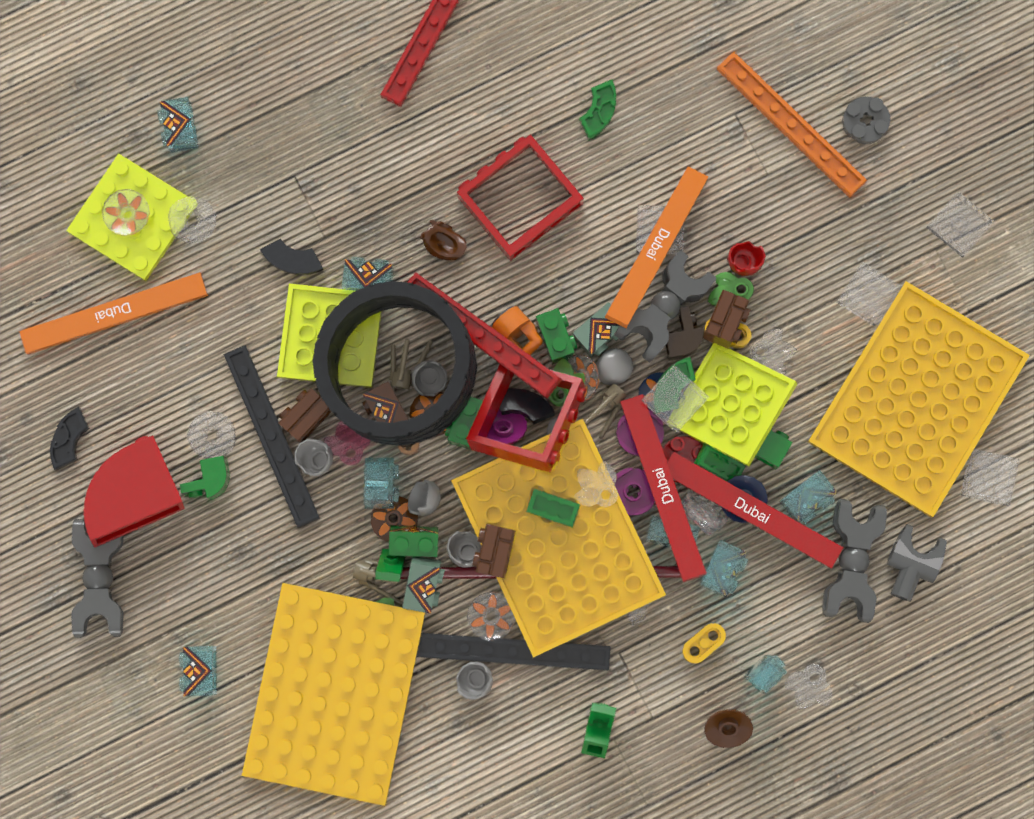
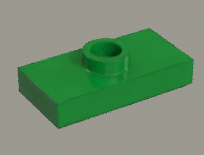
(719, 463)
(553, 508)
(389, 567)

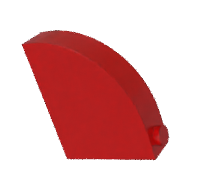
(129, 492)

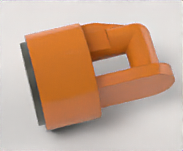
(513, 324)

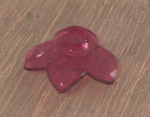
(345, 440)

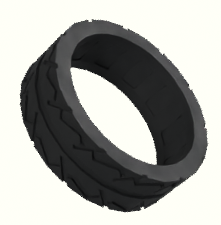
(354, 311)

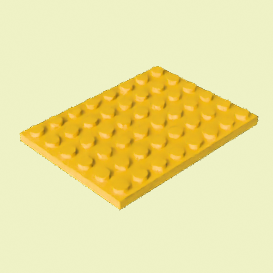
(918, 399)
(559, 575)
(333, 694)

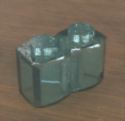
(380, 483)

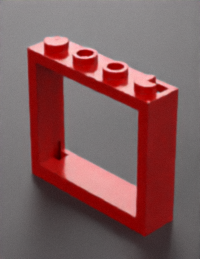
(542, 227)
(559, 435)

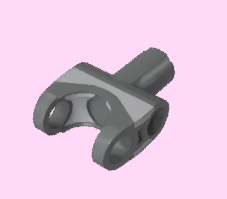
(913, 564)

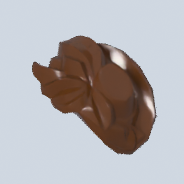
(443, 241)

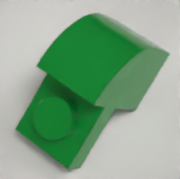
(214, 482)
(598, 730)

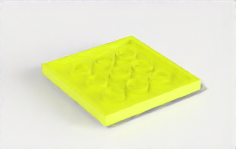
(134, 252)
(304, 316)
(740, 405)

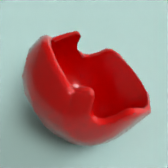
(746, 258)

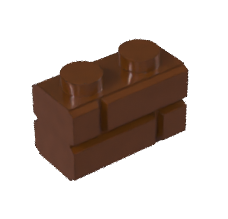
(726, 319)
(304, 415)
(494, 551)

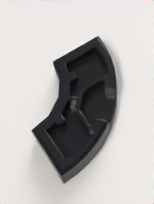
(290, 260)
(527, 404)
(66, 437)

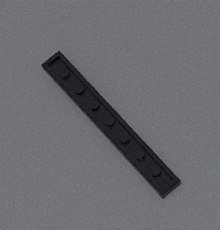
(271, 436)
(512, 652)

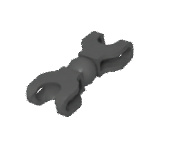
(666, 305)
(854, 560)
(97, 580)

